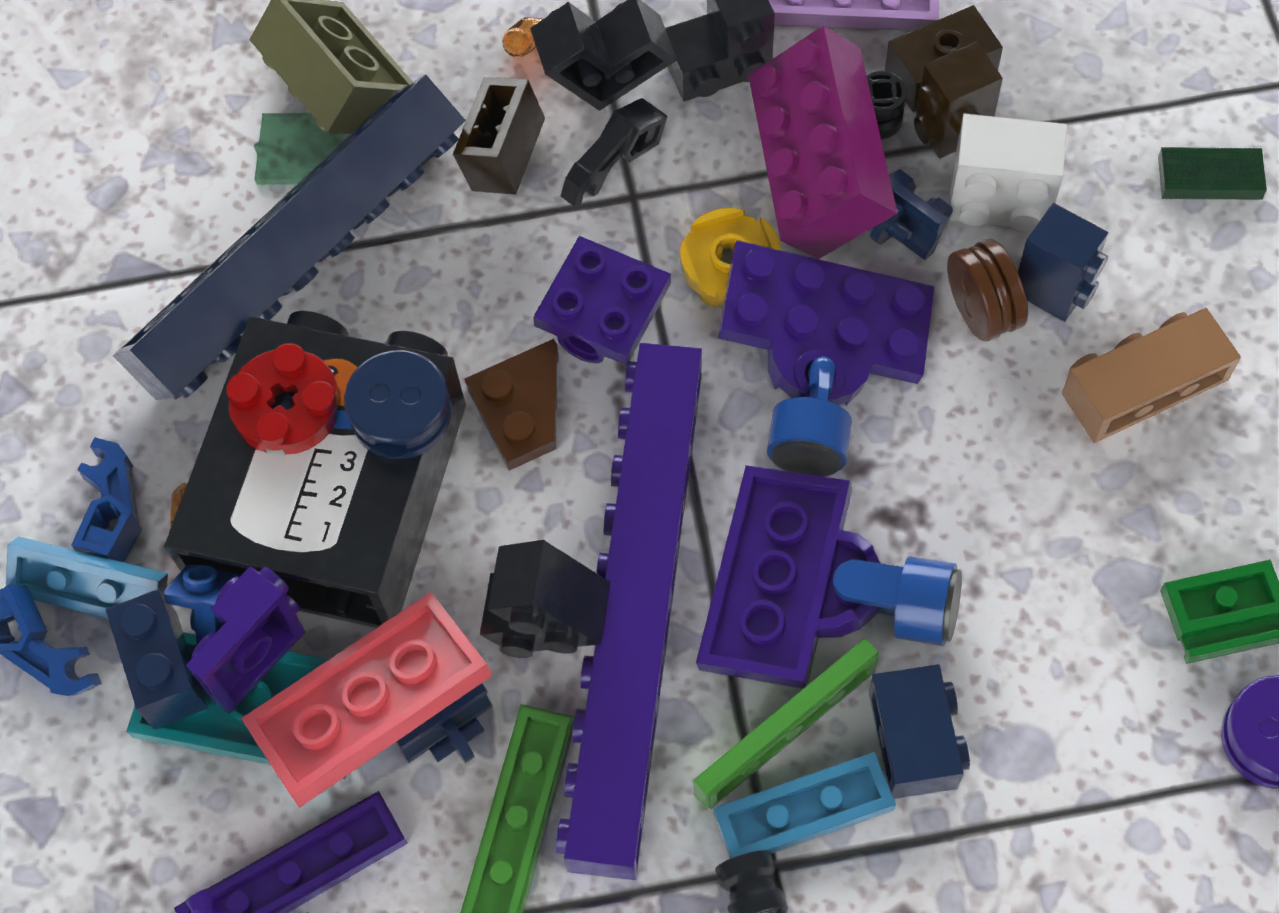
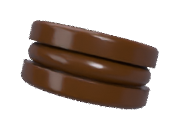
(987, 289)

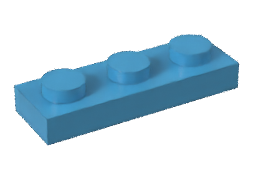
(77, 578)
(805, 807)

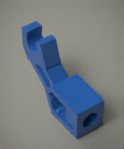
(117, 500)
(31, 653)

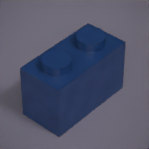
(1062, 262)
(155, 659)
(917, 731)

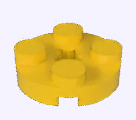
(705, 245)

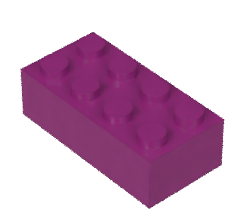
(821, 144)

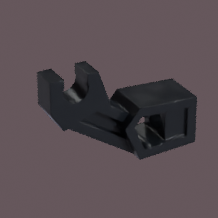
(627, 135)

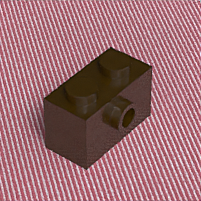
(916, 48)
(954, 86)
(499, 135)

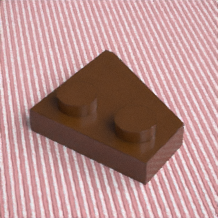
(519, 403)

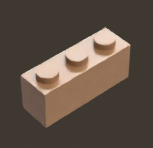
(1149, 373)

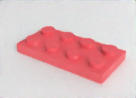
(366, 698)

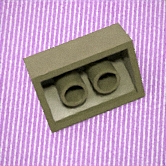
(327, 61)

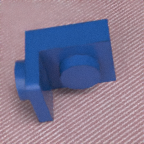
(197, 589)

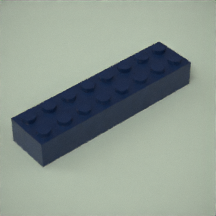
(289, 239)

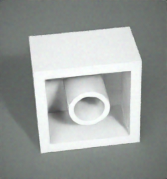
(1006, 171)

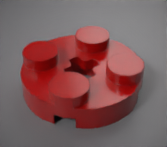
(278, 372)

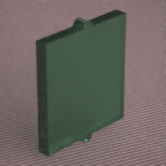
(291, 147)

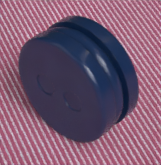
(398, 404)

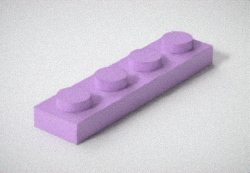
(857, 13)

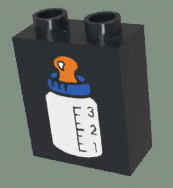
(324, 519)

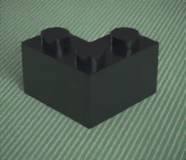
(721, 46)
(606, 55)
(542, 601)

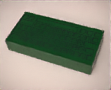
(1212, 173)

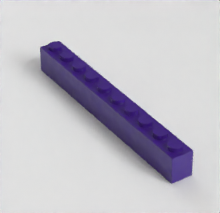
(628, 666)

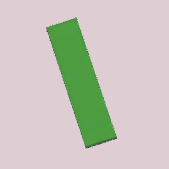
(785, 724)
(519, 812)

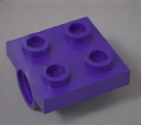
(601, 302)

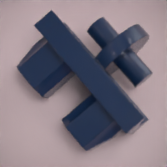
(917, 222)
(449, 729)

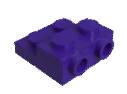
(254, 636)

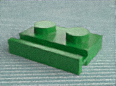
(1224, 610)

